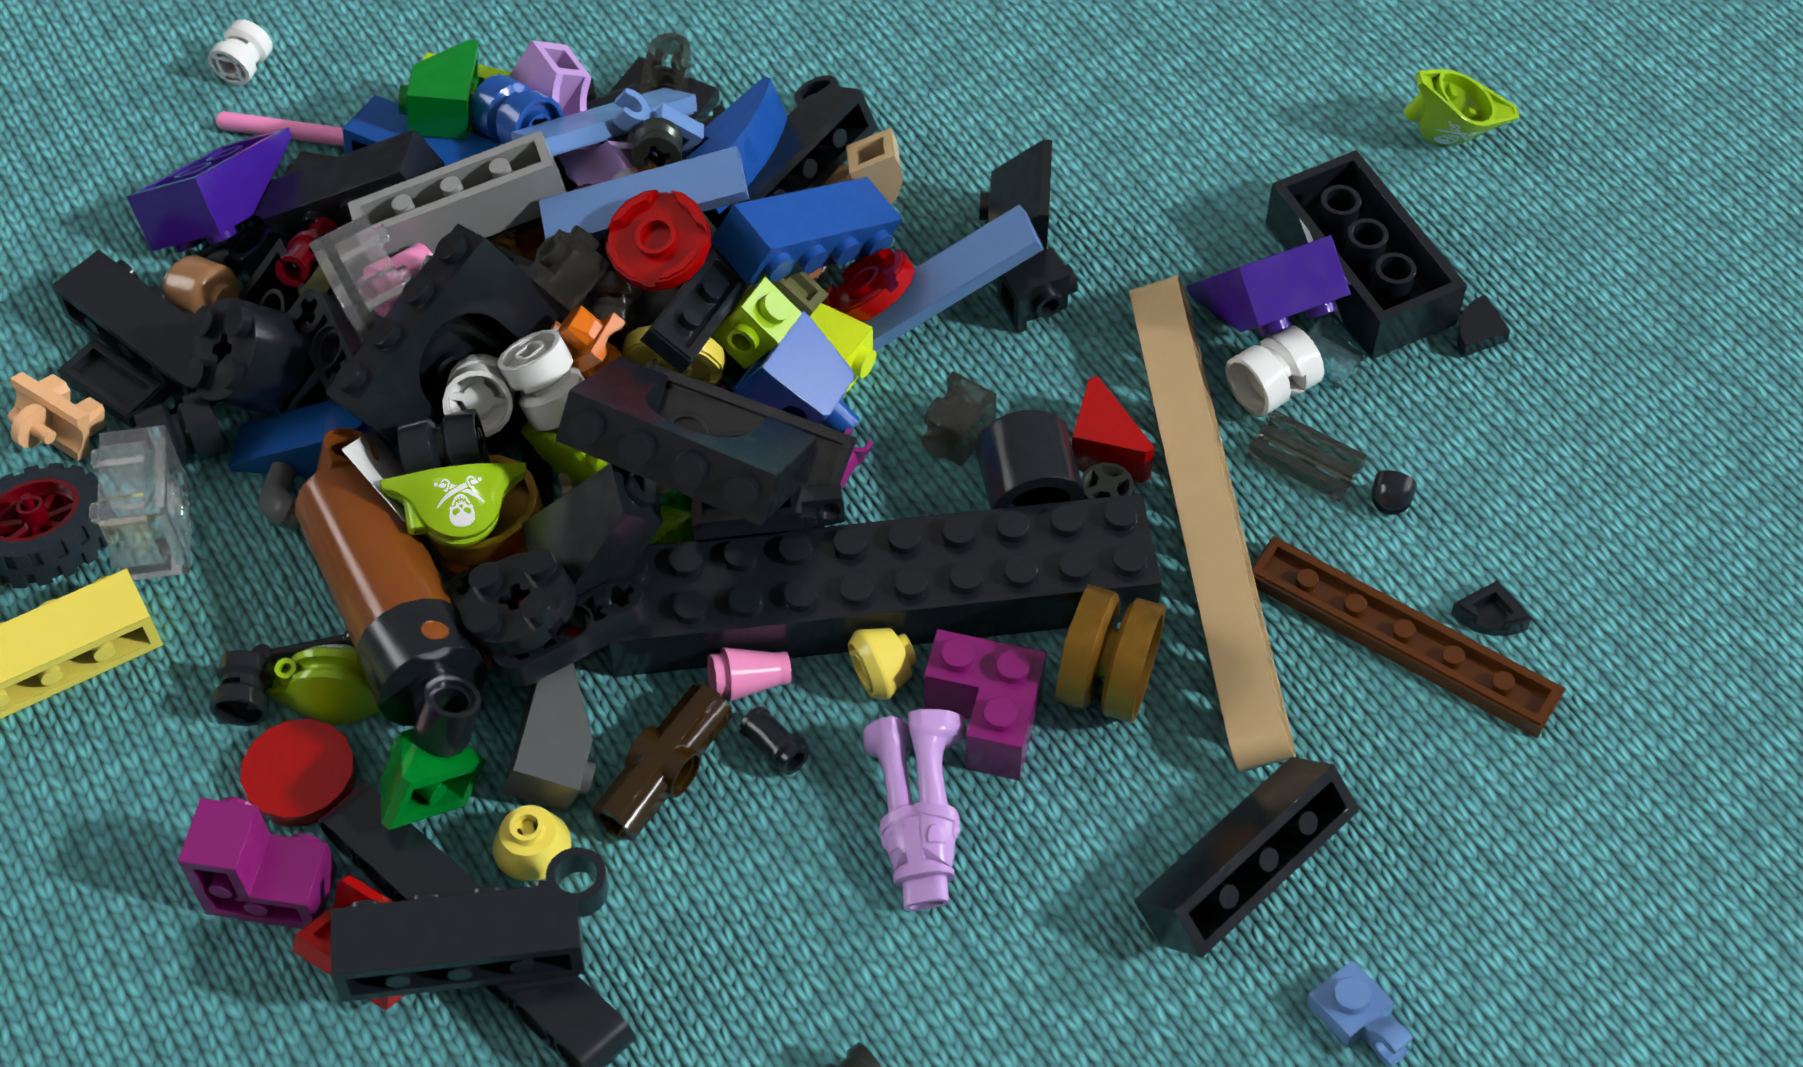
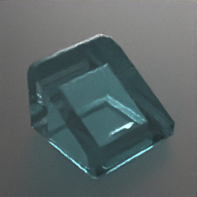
(1337, 349)

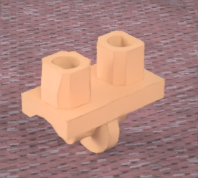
(48, 416)

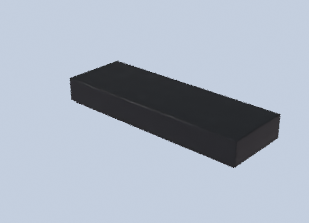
(695, 312)

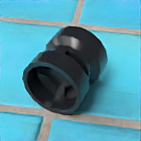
(243, 686)

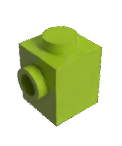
(756, 323)

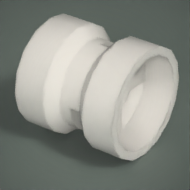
(240, 52)

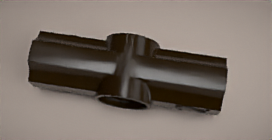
(662, 762)

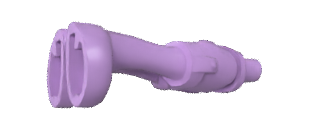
(923, 834)

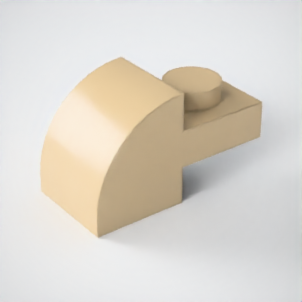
(876, 159)

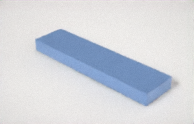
(597, 123)
(707, 179)
(958, 273)

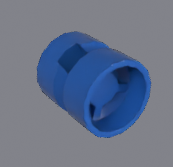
(508, 105)

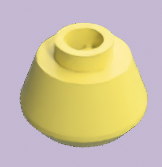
(881, 660)
(528, 842)

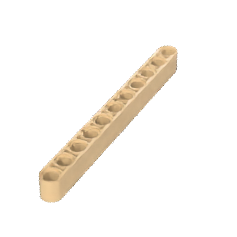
(1211, 528)

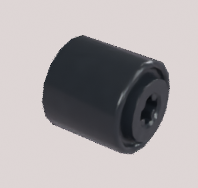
(1028, 460)

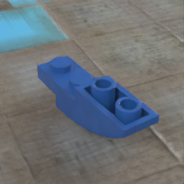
(752, 125)

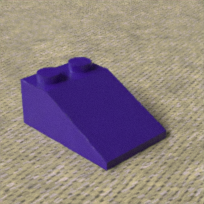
(208, 193)
(1276, 287)

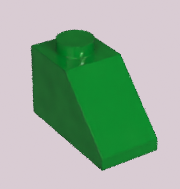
(442, 92)
(424, 784)

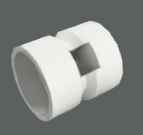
(1273, 372)
(543, 373)
(480, 386)

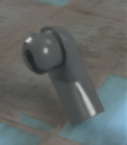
(275, 498)

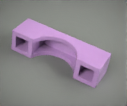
(560, 75)

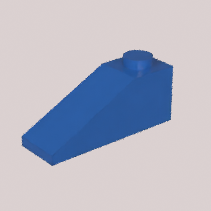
(290, 438)

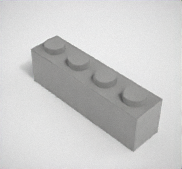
(478, 192)

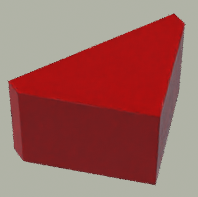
(1109, 434)

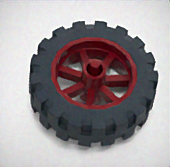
(47, 524)

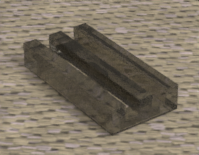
(1310, 450)

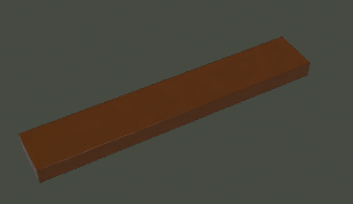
(1407, 637)

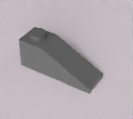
(552, 744)

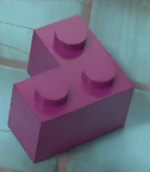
(992, 687)
(253, 874)

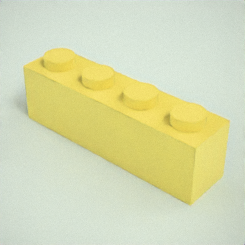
(72, 640)

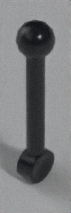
(290, 650)

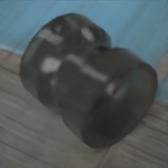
(616, 296)

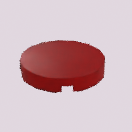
(658, 240)
(871, 284)
(298, 771)

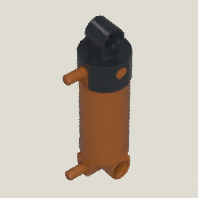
(392, 603)

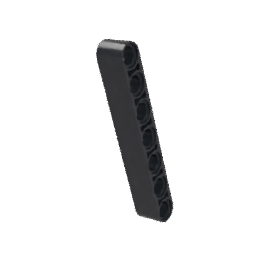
(406, 863)

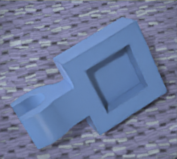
(636, 110)
(1360, 1009)

